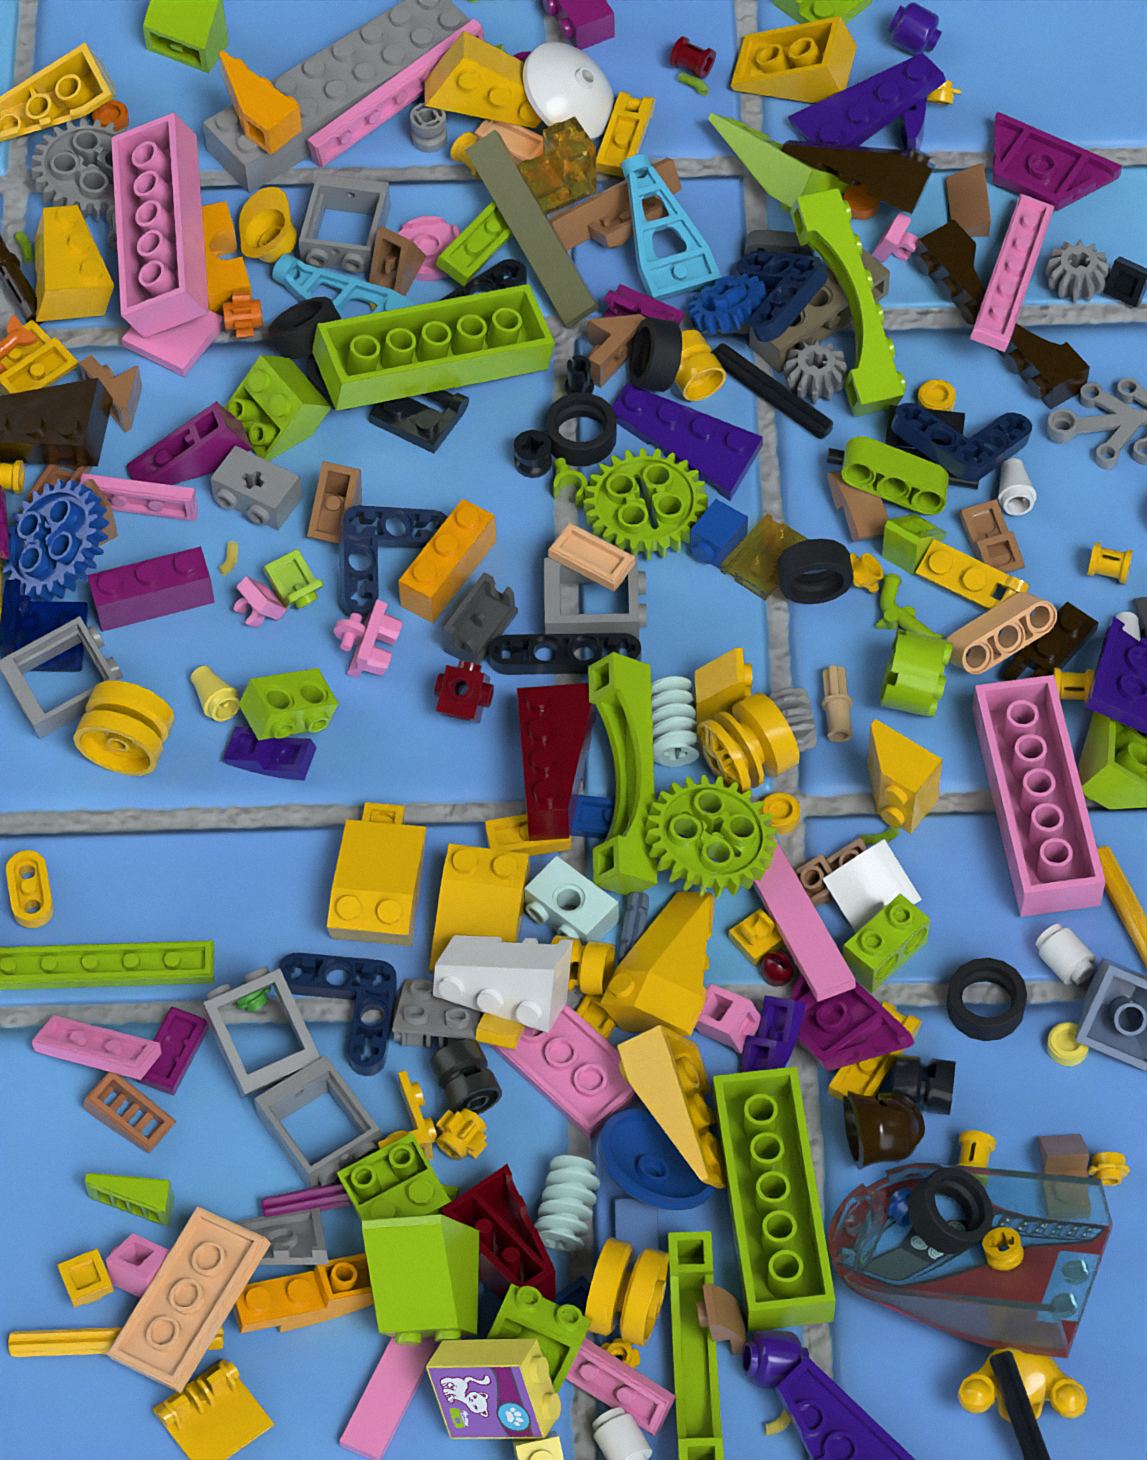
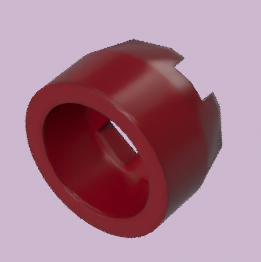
(773, 973)

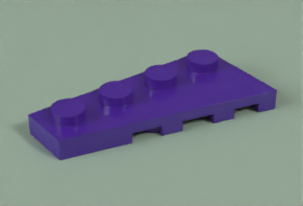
(869, 105)
(708, 444)

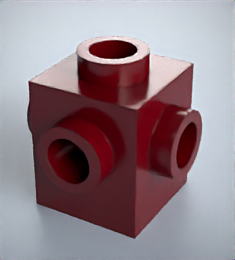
(465, 706)

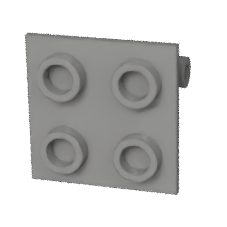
(424, 1014)

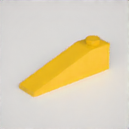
(56, 94)
(665, 970)
(672, 1085)

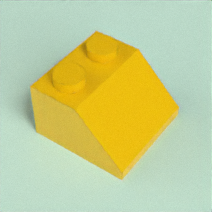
(901, 777)

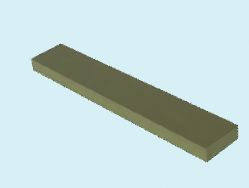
(532, 229)

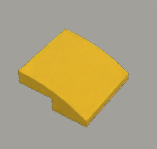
(35, 364)

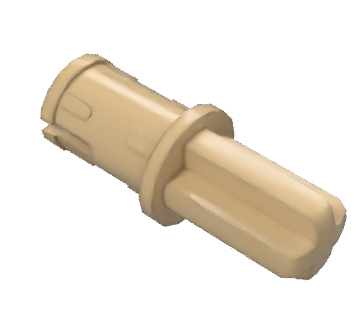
(837, 704)

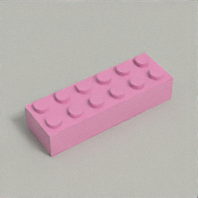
(159, 225)
(1037, 796)

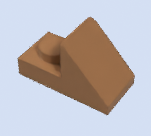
(612, 344)
(124, 389)
(336, 492)
(1064, 1155)

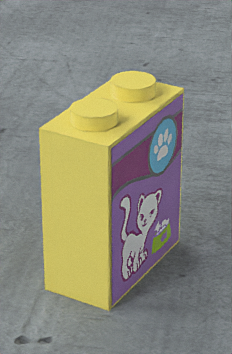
(494, 1389)

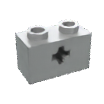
(256, 488)

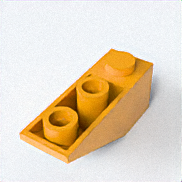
(263, 111)

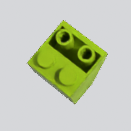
(187, 31)
(277, 406)
(394, 1183)

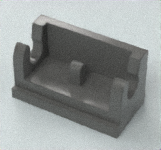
(478, 621)

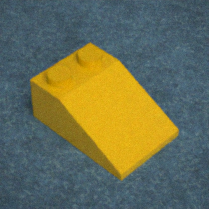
(796, 61)
(377, 883)
(480, 896)

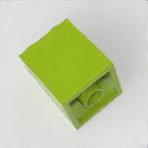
(423, 1277)

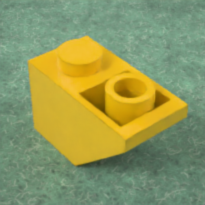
(721, 684)

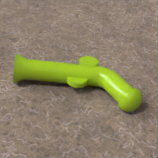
(895, 615)

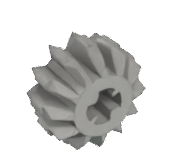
(1077, 271)
(815, 371)
(798, 713)

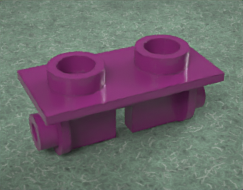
(631, 302)

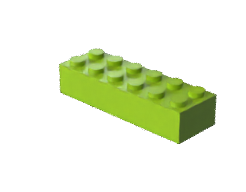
(432, 347)
(773, 1199)

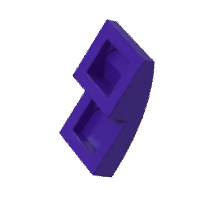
(913, 126)
(271, 757)
(776, 1035)

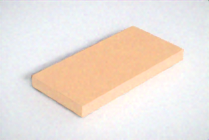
(188, 1299)

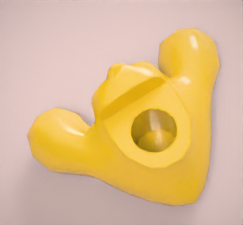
(1041, 1380)

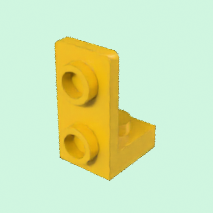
(423, 1128)

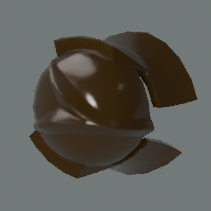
(881, 1129)

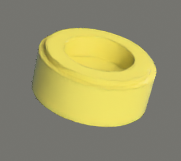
(1063, 1047)

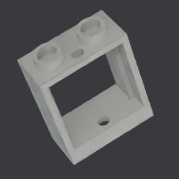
(333, 193)
(555, 623)
(43, 650)
(278, 1070)
(299, 1091)

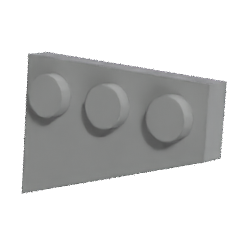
(293, 1236)

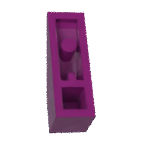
(191, 449)

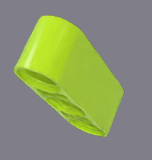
(895, 475)

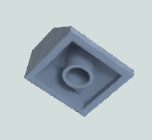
(1116, 1014)

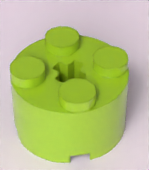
(915, 673)

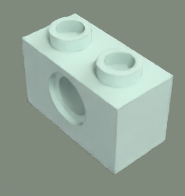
(561, 886)

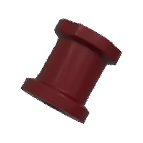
(692, 57)

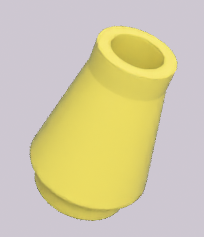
(216, 696)

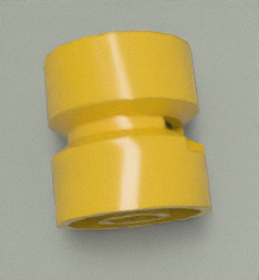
(699, 370)
(595, 965)

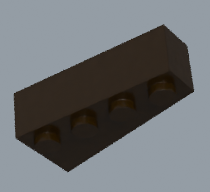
(55, 424)

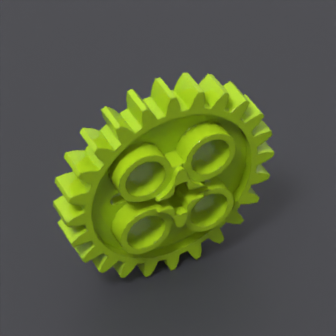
(612, 512)
(710, 836)

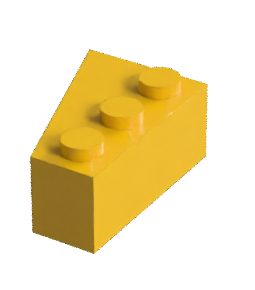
(480, 83)

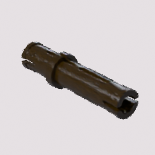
(17, 284)

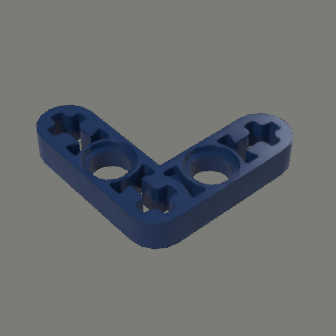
(794, 284)
(920, 426)
(367, 544)
(366, 998)

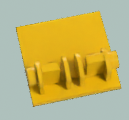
(214, 1415)

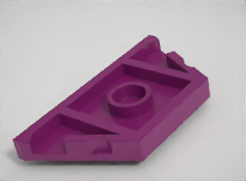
(1045, 165)
(847, 1027)

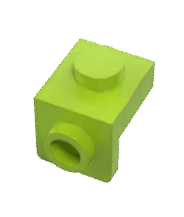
(293, 580)

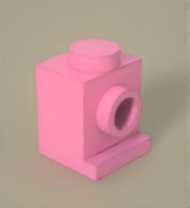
(728, 1018)
(135, 1264)

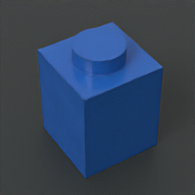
(717, 533)

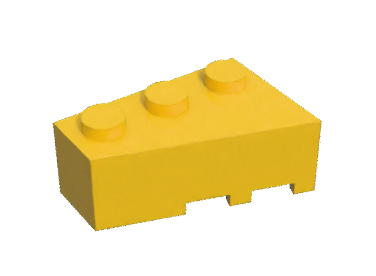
(68, 267)

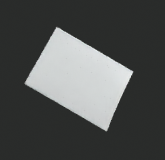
(869, 884)

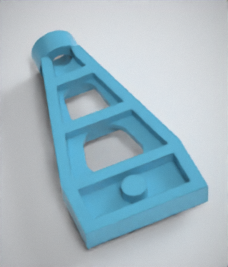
(289, 267)
(677, 272)

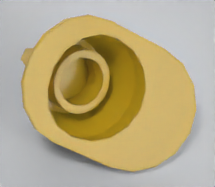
(267, 226)

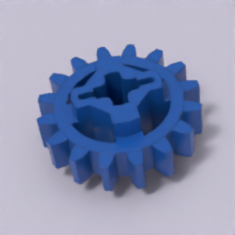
(726, 303)

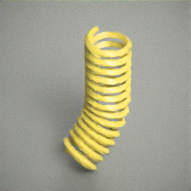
(232, 554)
(783, 1419)

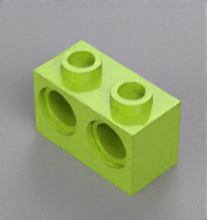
(288, 704)
(886, 942)

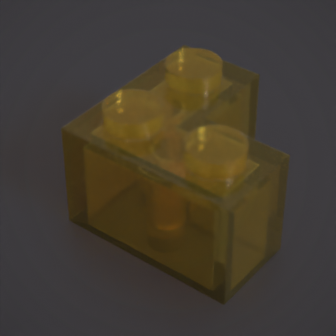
(565, 168)

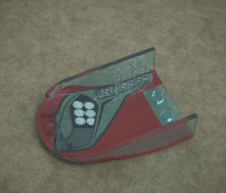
(1020, 1309)

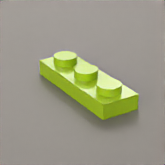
(475, 245)

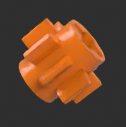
(243, 314)

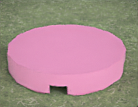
(432, 237)

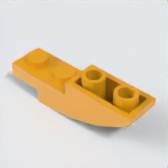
(306, 1296)

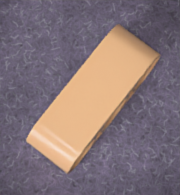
(1017, 632)

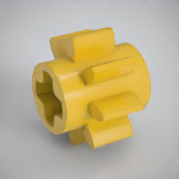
(461, 1134)

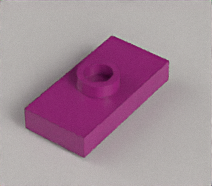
(179, 1042)

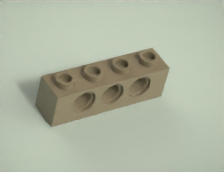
(821, 317)

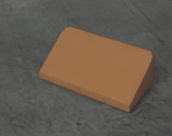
(969, 200)

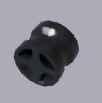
(526, 461)

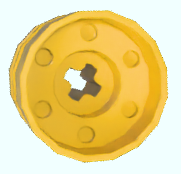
(748, 743)

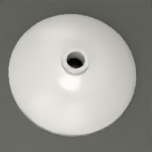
(568, 84)

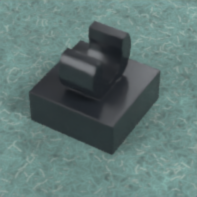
(1127, 282)

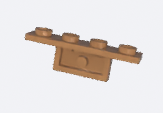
(608, 214)

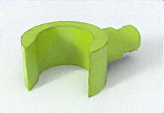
(566, 477)

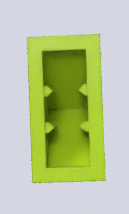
(908, 540)

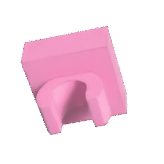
(896, 240)
(260, 599)

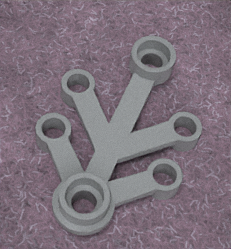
(1122, 417)

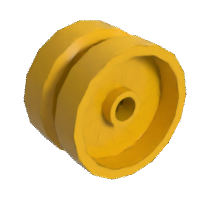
(124, 728)
(627, 1291)

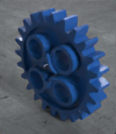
(55, 539)

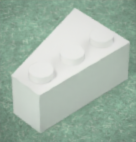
(506, 979)

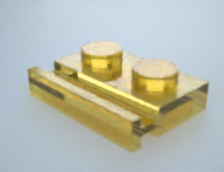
(756, 556)

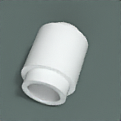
(1066, 954)
(620, 1436)

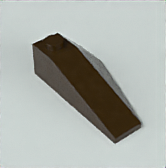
(889, 173)

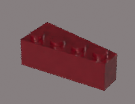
(554, 747)

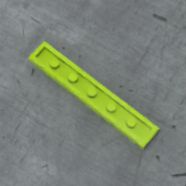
(107, 965)

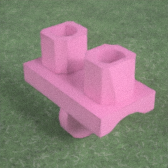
(376, 626)

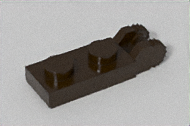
(1057, 646)

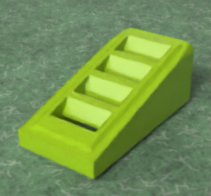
(140, 1196)

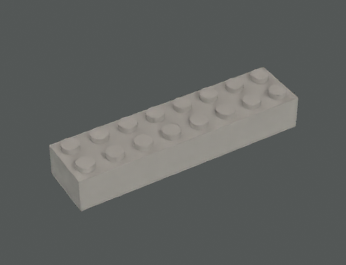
(333, 84)

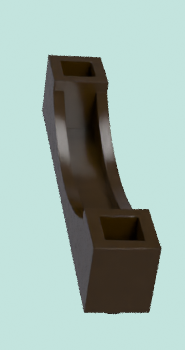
(1048, 369)

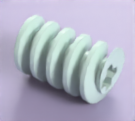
(674, 722)
(566, 1203)

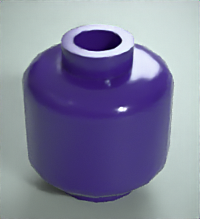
(914, 29)
(772, 1357)

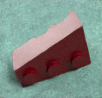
(507, 1239)

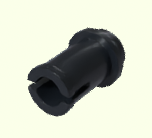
(579, 376)

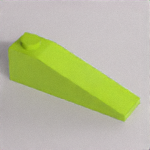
(776, 171)
(1114, 764)

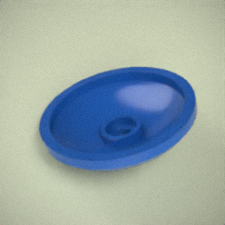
(648, 1163)

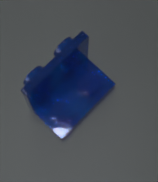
(29, 620)

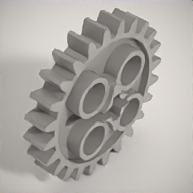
(76, 167)

